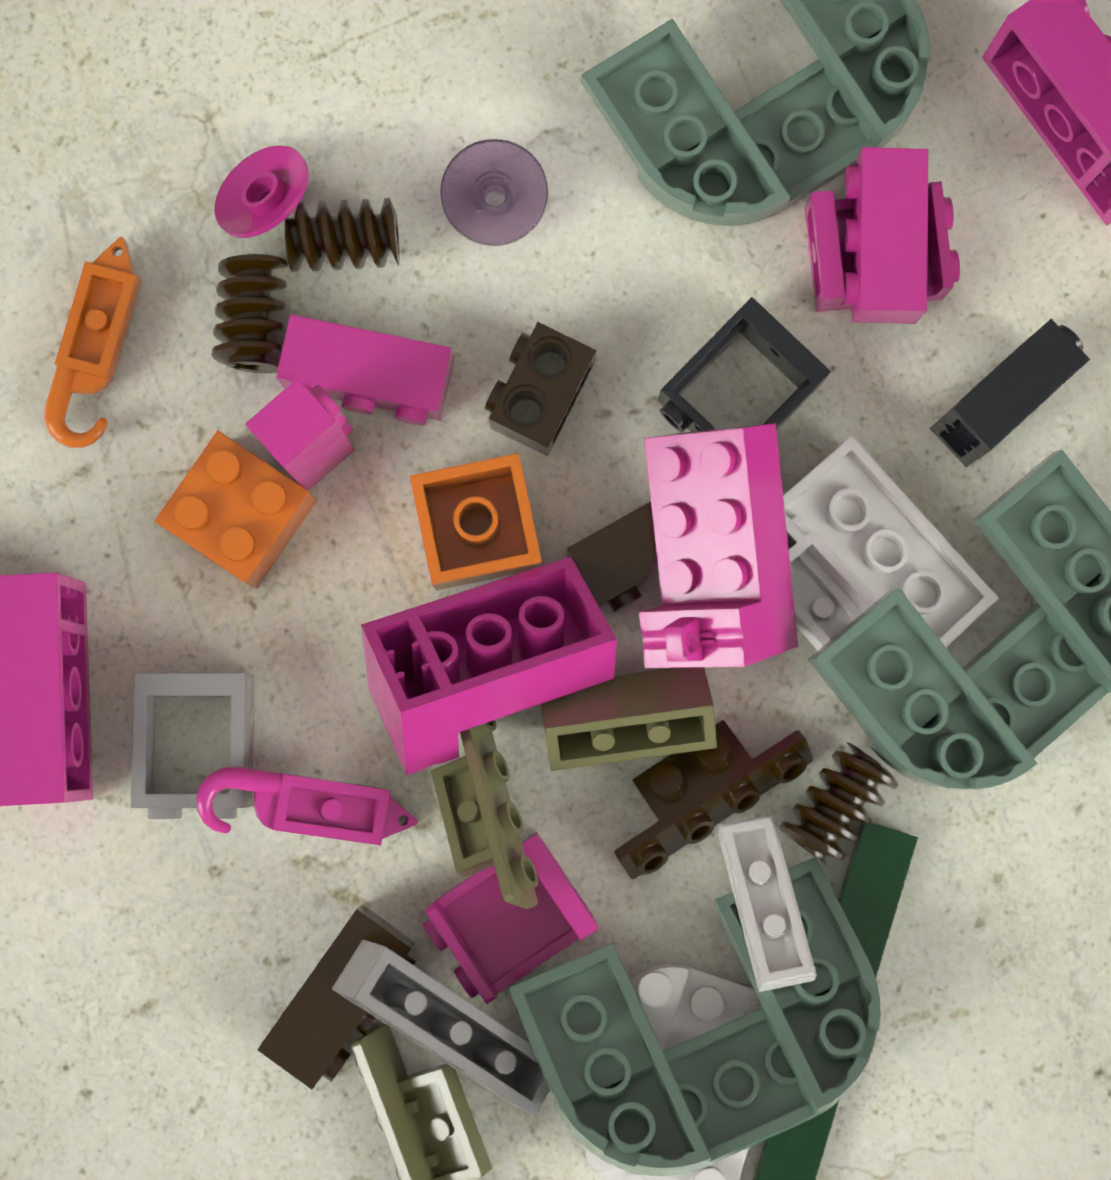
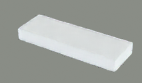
(766, 903)

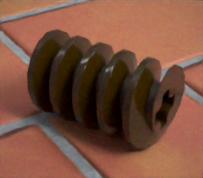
(342, 236)
(247, 312)
(838, 803)

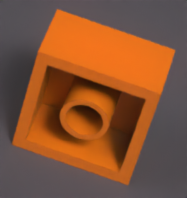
(236, 509)
(476, 521)

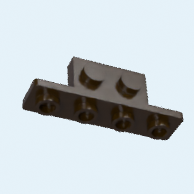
(704, 788)

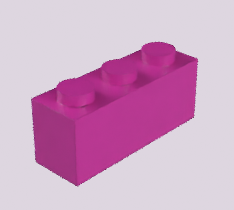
(887, 235)
(367, 369)
(303, 432)

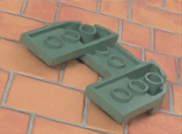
(782, 144)
(1028, 684)
(718, 1090)

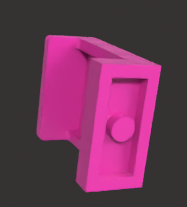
(829, 262)
(501, 940)

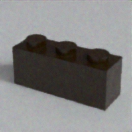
(319, 1020)

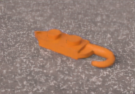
(92, 340)

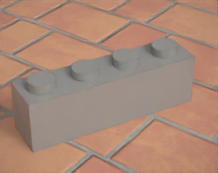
(443, 1025)

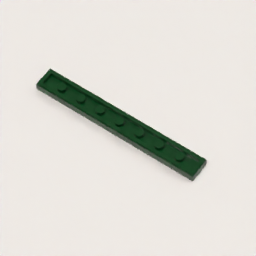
(870, 904)

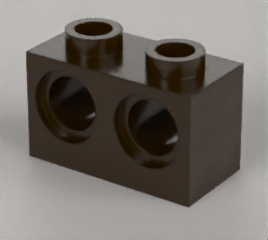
(553, 393)

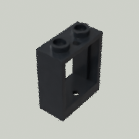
(772, 341)
(1011, 392)

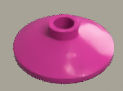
(261, 191)

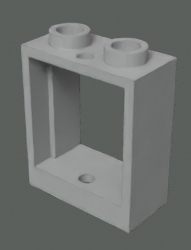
(151, 685)

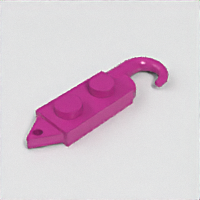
(308, 805)

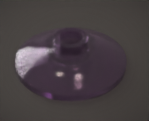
(488, 168)

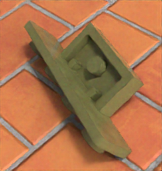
(481, 818)
(420, 1114)

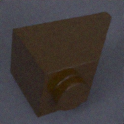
(617, 558)

